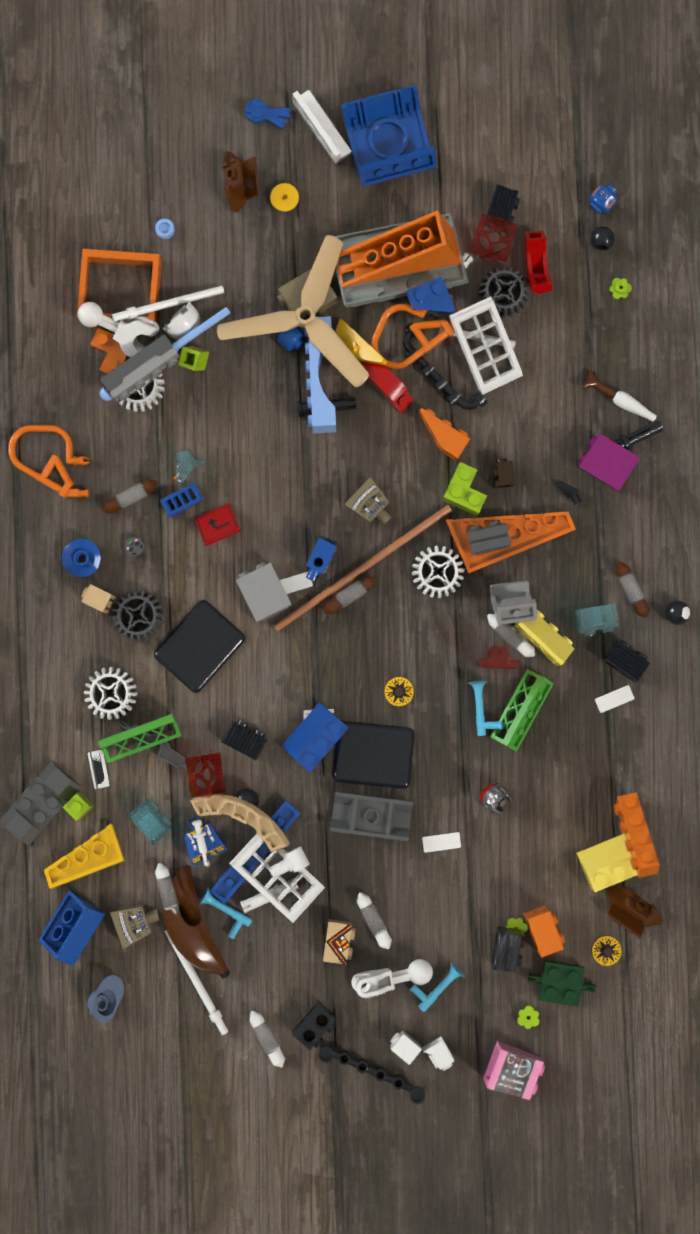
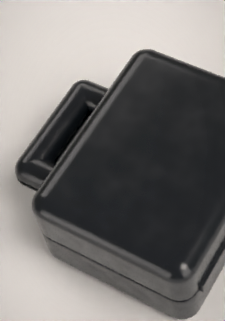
(199, 646)
(374, 755)

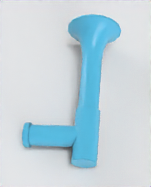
(480, 718)
(238, 916)
(428, 1000)

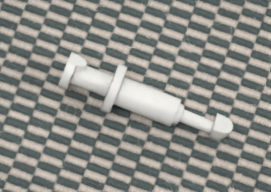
(199, 835)

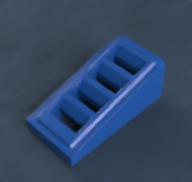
(172, 513)

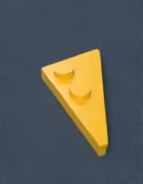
(357, 345)

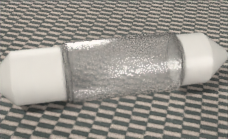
(512, 636)
(166, 888)
(373, 920)
(267, 1039)

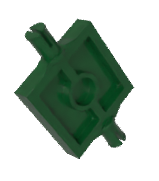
(561, 983)

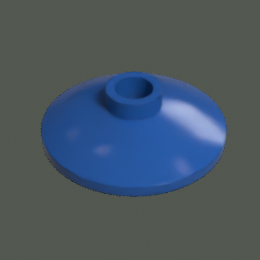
(71, 557)

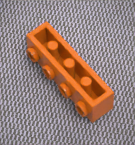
(637, 835)

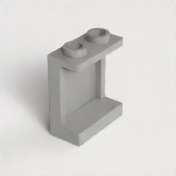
(263, 591)
(513, 602)

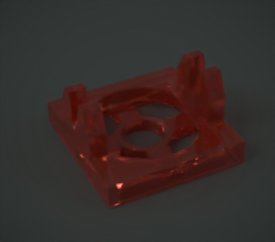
(497, 225)
(498, 659)
(215, 760)

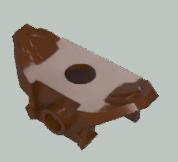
(240, 180)
(631, 910)

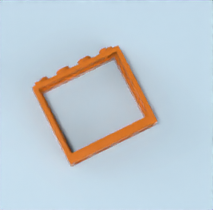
(121, 258)

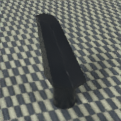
(569, 491)

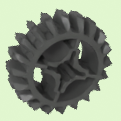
(515, 280)
(133, 623)

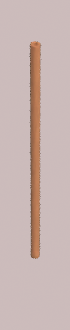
(362, 568)

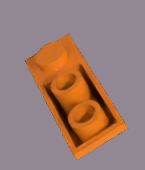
(446, 437)

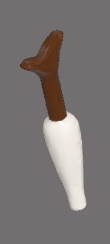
(620, 398)

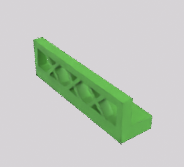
(525, 711)
(132, 733)

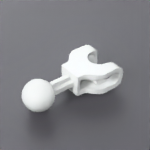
(125, 331)
(383, 980)

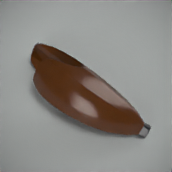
(192, 934)

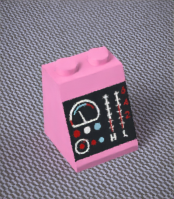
(513, 1071)

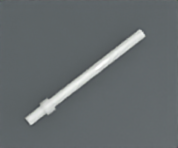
(133, 312)
(215, 1015)

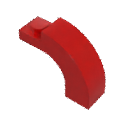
(536, 262)
(388, 385)

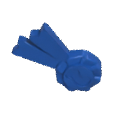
(257, 112)

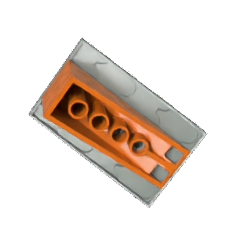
(398, 257)

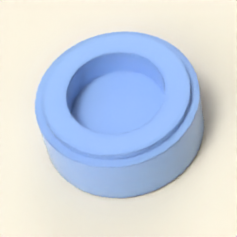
(165, 229)

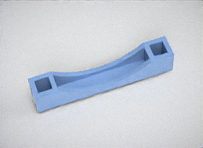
(323, 411)

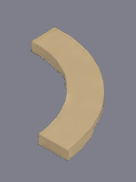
(246, 813)

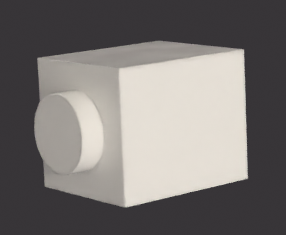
(405, 1046)

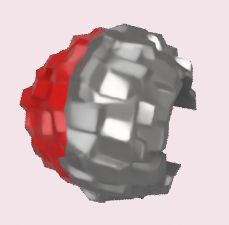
(493, 796)

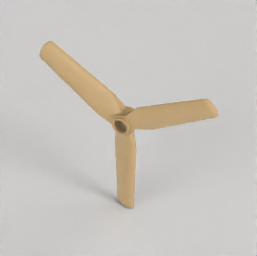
(318, 331)

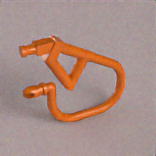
(416, 329)
(65, 491)

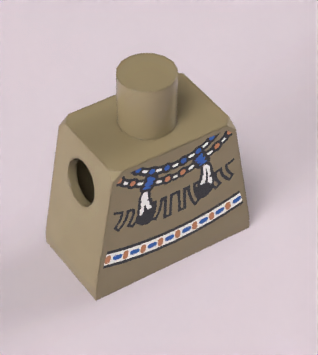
(369, 503)
(133, 923)

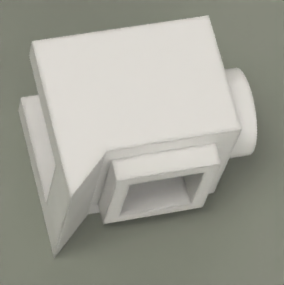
(439, 1053)

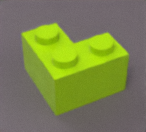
(461, 494)

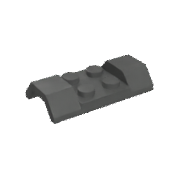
(39, 803)
(371, 816)

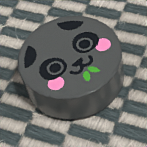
(134, 546)

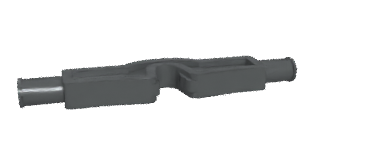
(165, 752)

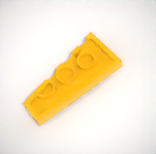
(90, 857)

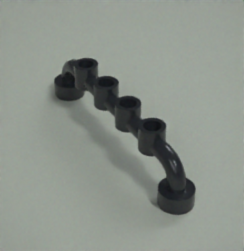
(440, 383)
(327, 1053)

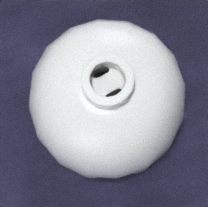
(182, 322)

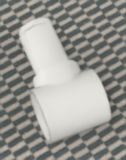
(294, 861)

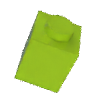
(193, 358)
(78, 806)

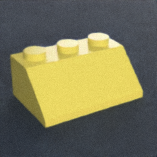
(546, 639)
(606, 863)

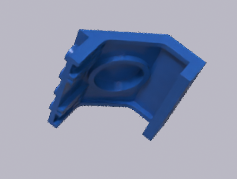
(388, 136)

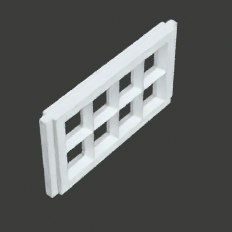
(499, 379)
(303, 902)

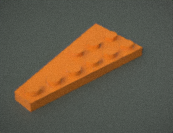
(523, 530)

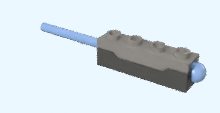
(149, 362)

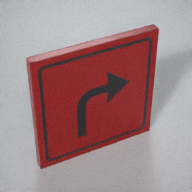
(217, 524)

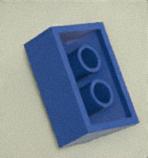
(314, 737)
(71, 928)

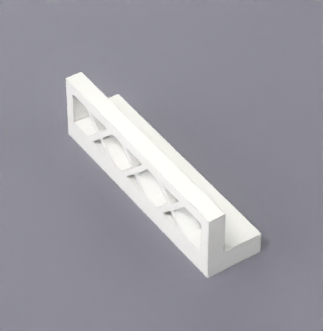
(321, 126)

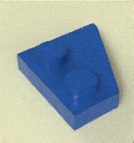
(431, 297)

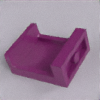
(608, 461)

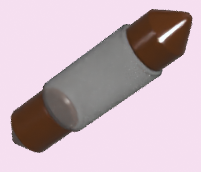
(130, 496)
(632, 589)
(349, 594)

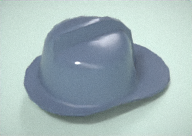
(106, 999)

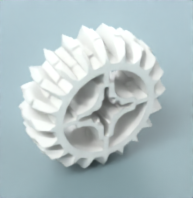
(146, 400)
(431, 564)
(105, 700)

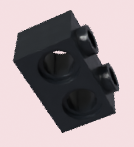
(310, 1022)

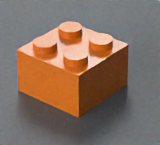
(543, 931)

